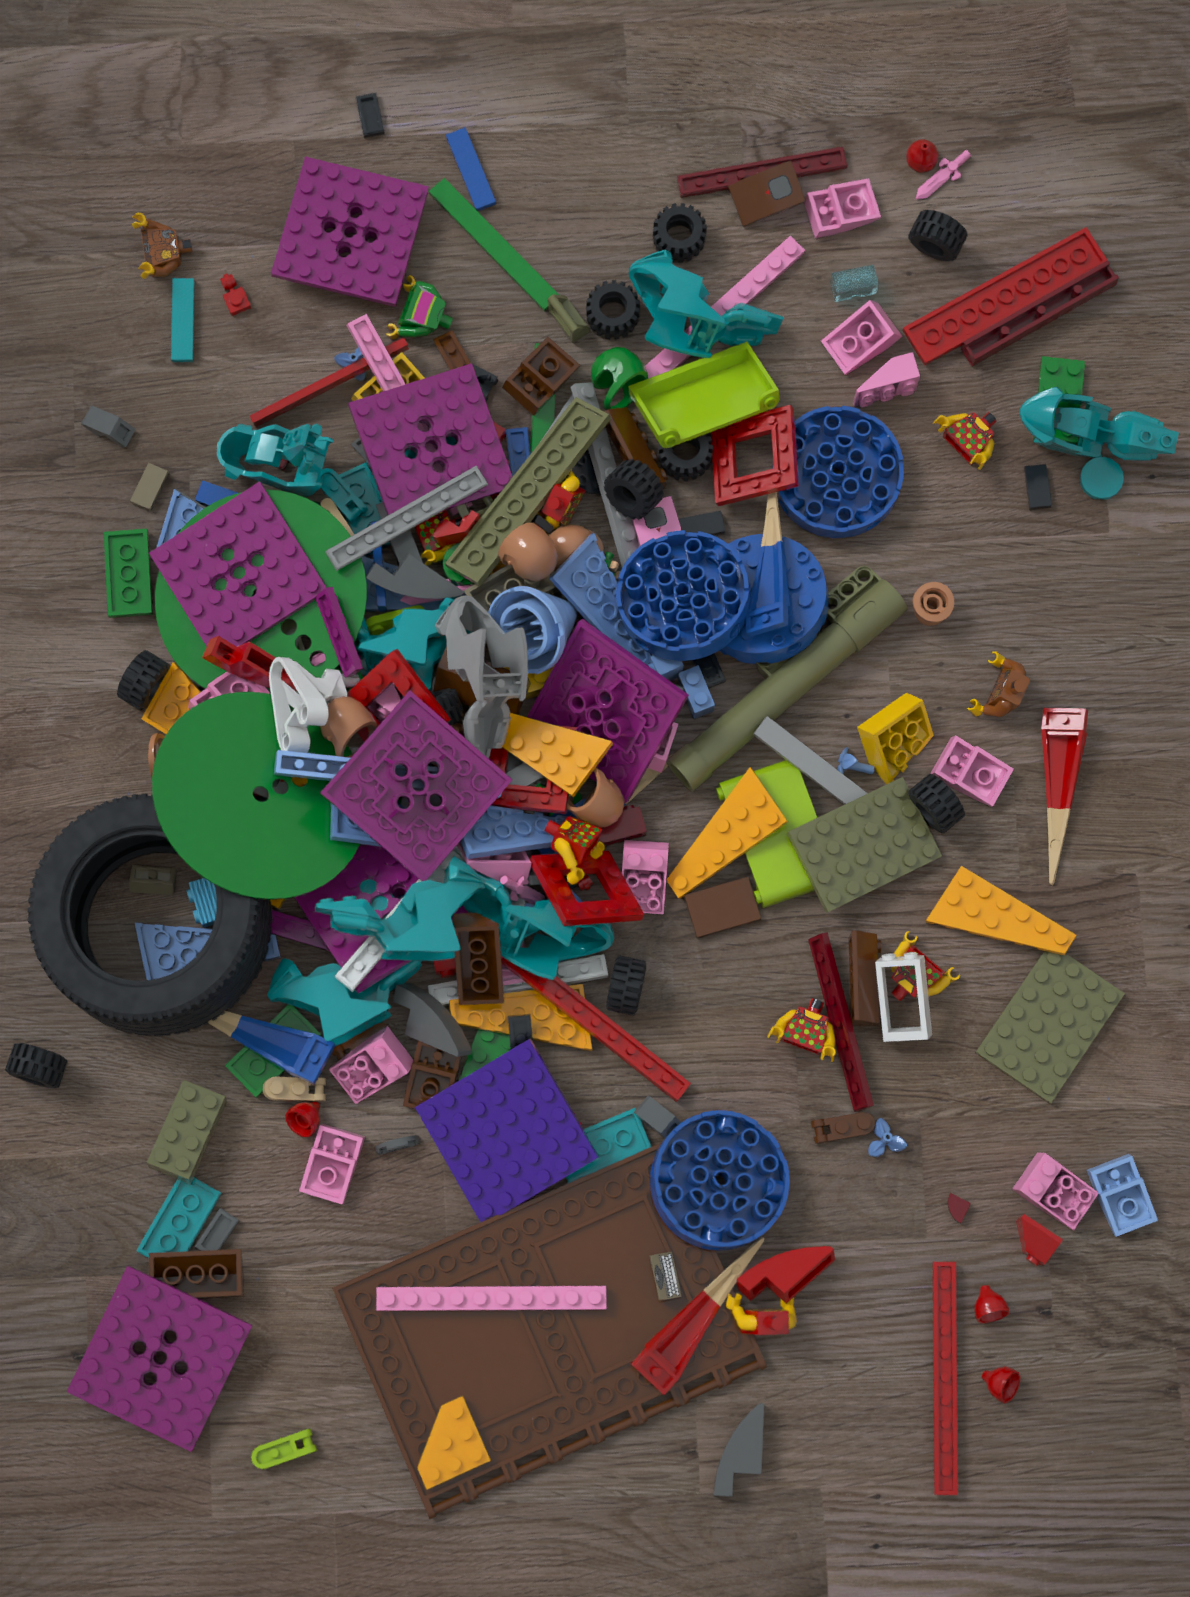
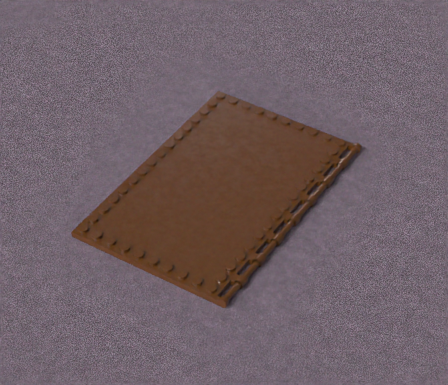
(539, 1371)

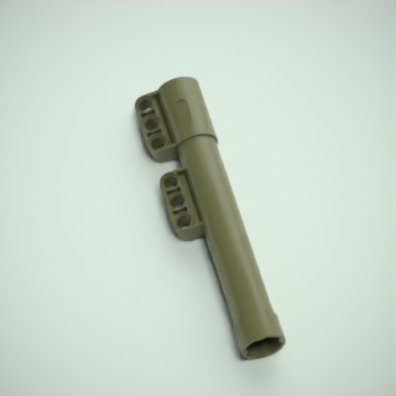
(853, 626)

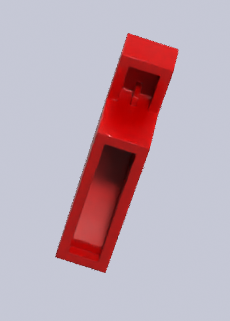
(243, 661)
(786, 1272)

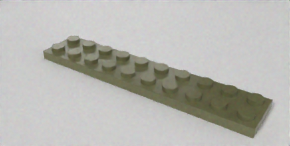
(528, 489)

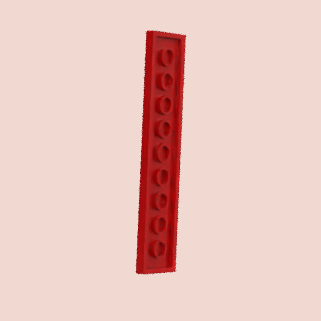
(1002, 296)

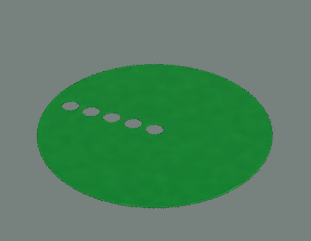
(316, 533)
(209, 810)

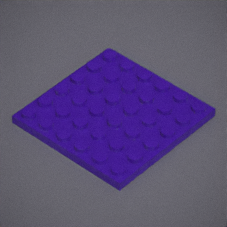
(507, 1131)

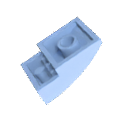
(1122, 1195)

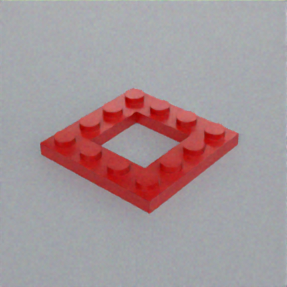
(785, 472)
(392, 670)
(547, 799)
(622, 902)

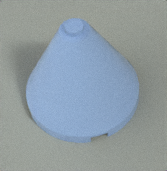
(544, 620)

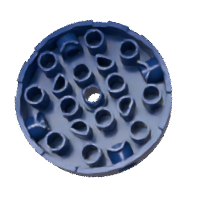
(871, 476)
(683, 595)
(807, 604)
(694, 1202)

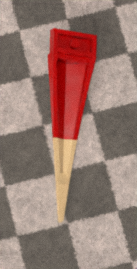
(1063, 749)
(673, 1346)

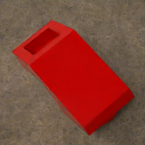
(448, 533)

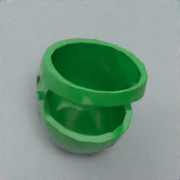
(617, 369)

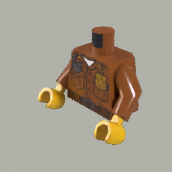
(160, 247)
(1007, 689)

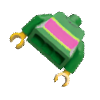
(421, 311)

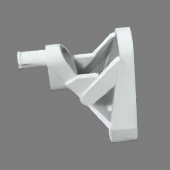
(309, 706)

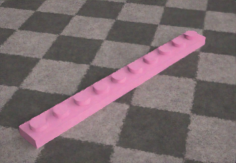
(742, 292)
(384, 368)
(491, 1298)

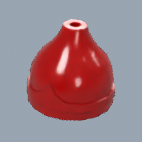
(922, 156)
(303, 1118)
(990, 1306)
(1002, 1383)

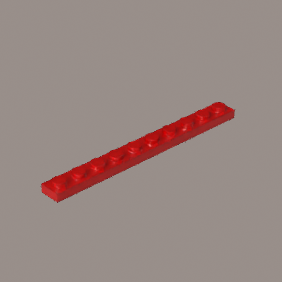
(605, 1031)
(945, 1378)

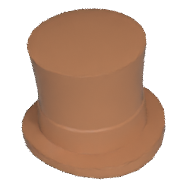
(933, 603)

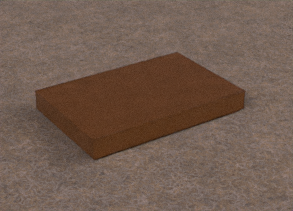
(722, 907)

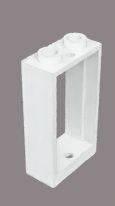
(904, 1033)

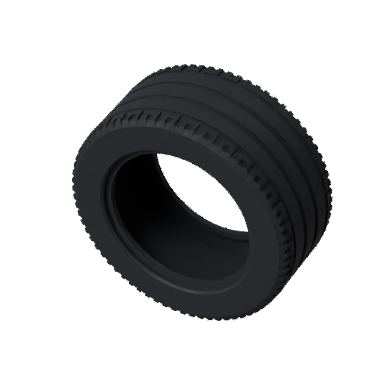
(59, 929)

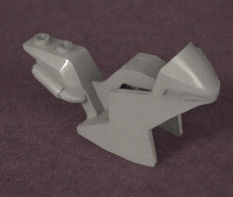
(489, 716)

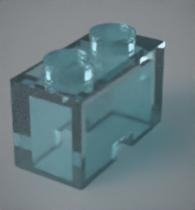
(854, 282)

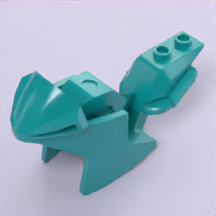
(687, 297)
(1127, 435)
(269, 445)
(411, 638)
(521, 921)
(420, 924)
(340, 1009)

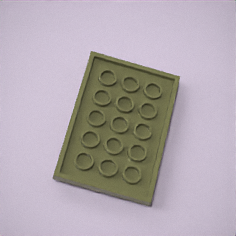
(863, 845)
(1049, 1024)

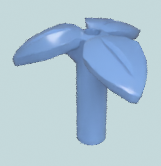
(346, 359)
(848, 761)
(894, 1143)

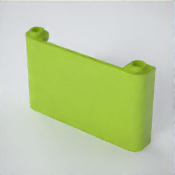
(705, 395)
(774, 860)

